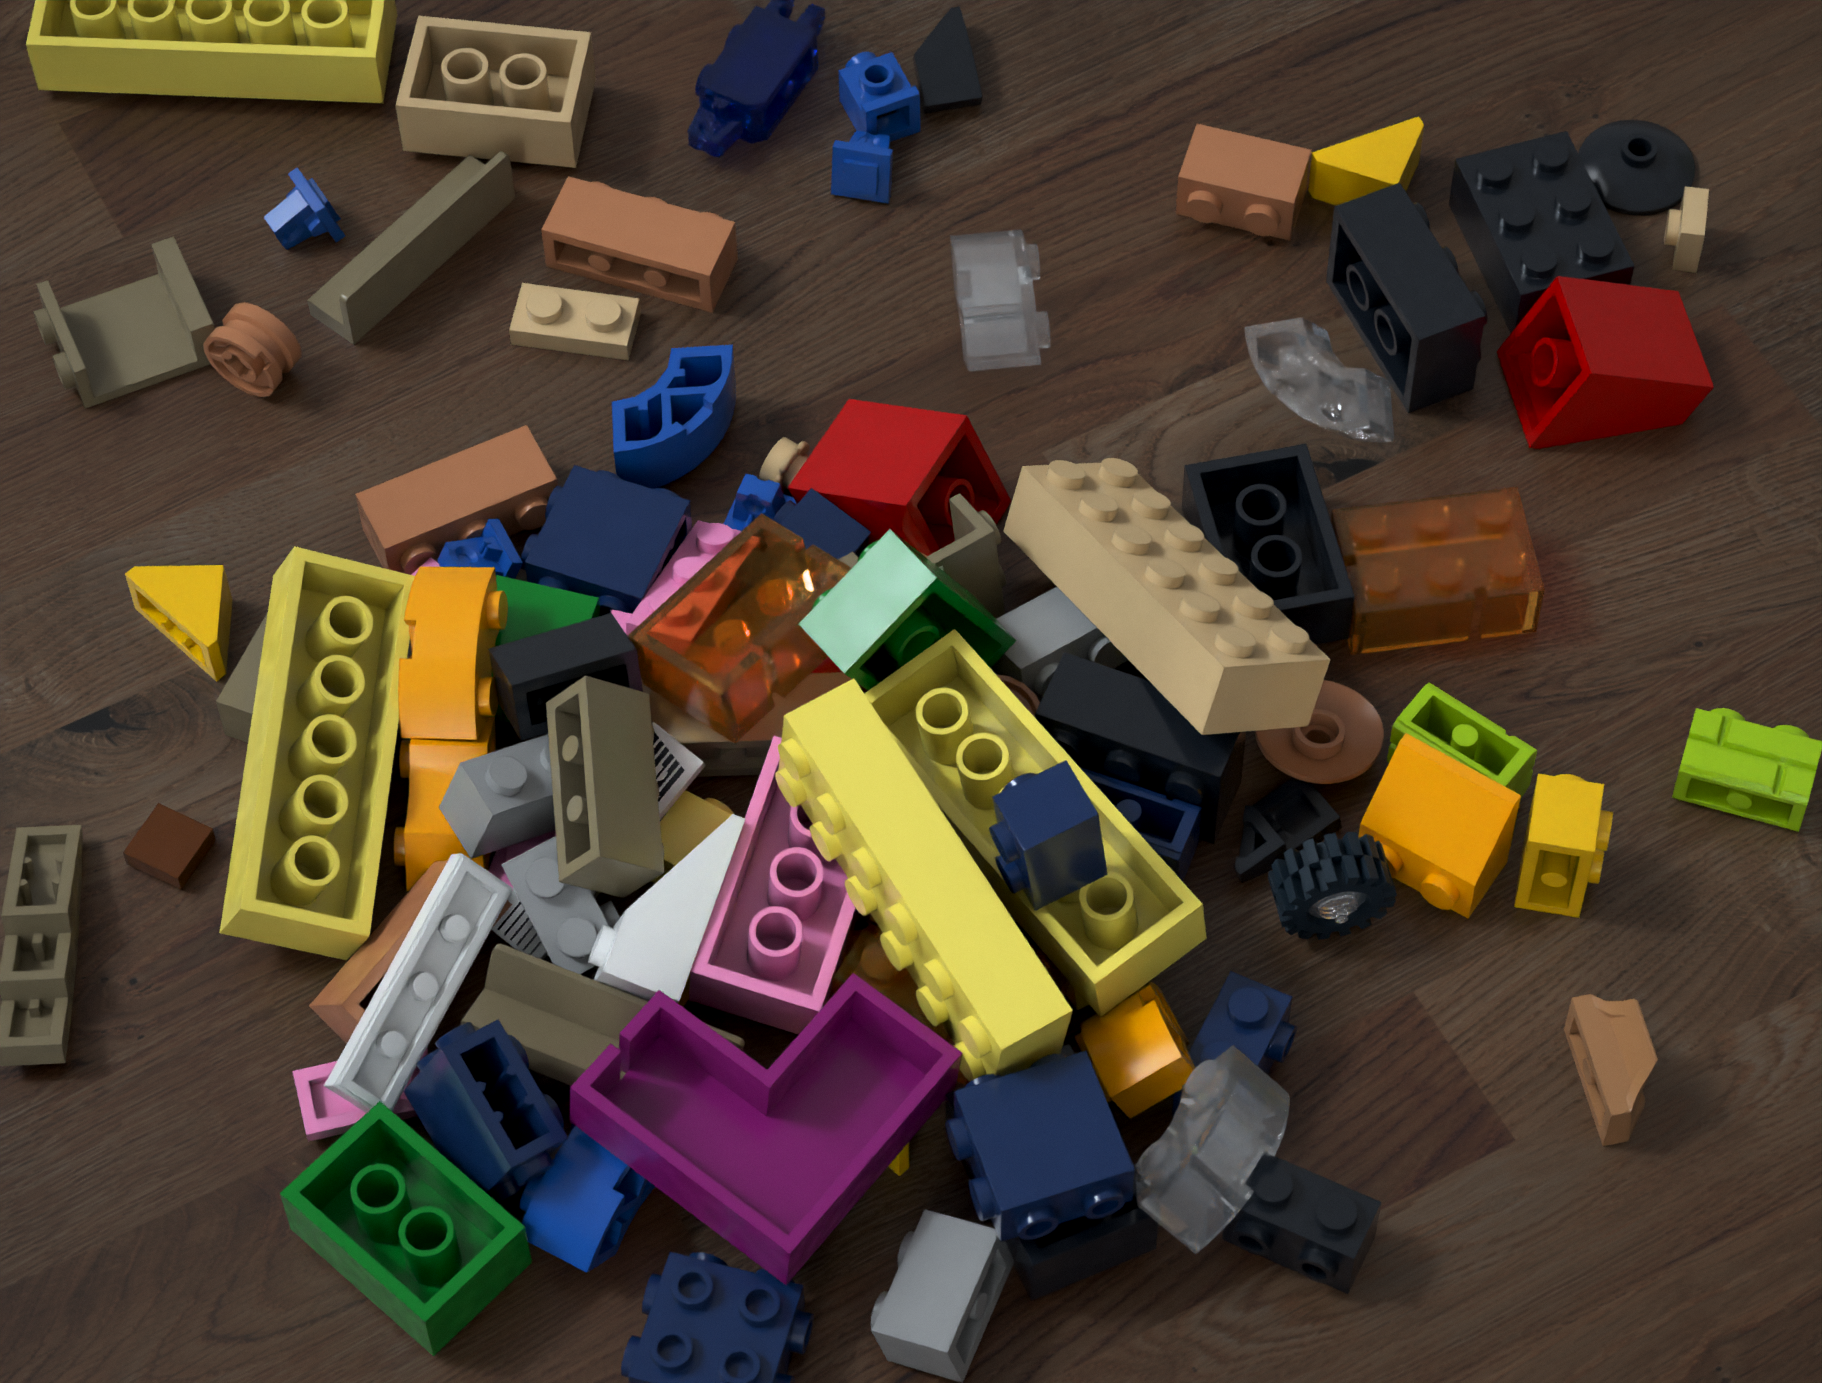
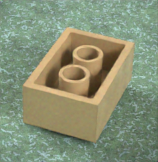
(496, 90)

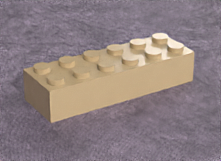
(1166, 597)

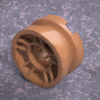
(252, 349)

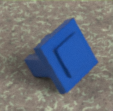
(863, 167)
(303, 214)
(753, 499)
(488, 550)

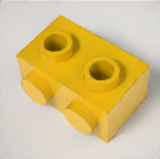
(1562, 844)

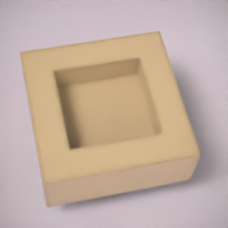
(1687, 229)

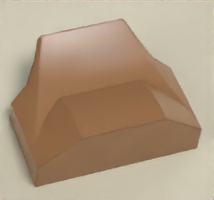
(1612, 1061)

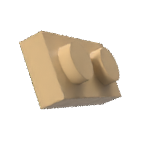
(575, 321)

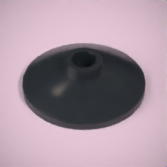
(1638, 166)

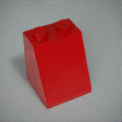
(1602, 362)
(900, 470)

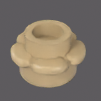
(784, 462)

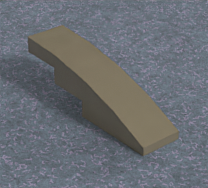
(40, 944)

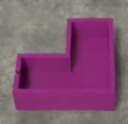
(762, 1150)

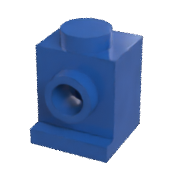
(877, 86)

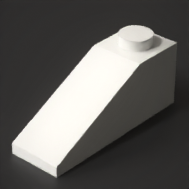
(663, 929)

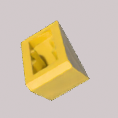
(1366, 163)
(189, 608)

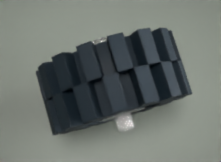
(1332, 885)

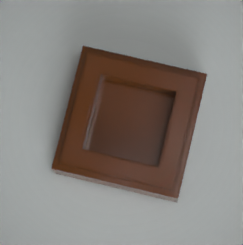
(169, 846)

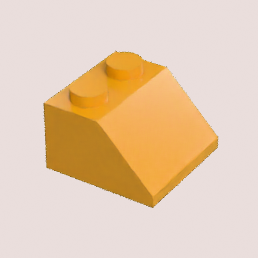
(1441, 825)

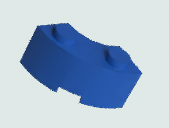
(677, 419)
(582, 1203)

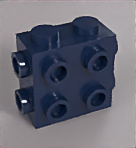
(606, 538)
(487, 1109)
(1041, 1147)
(717, 1325)

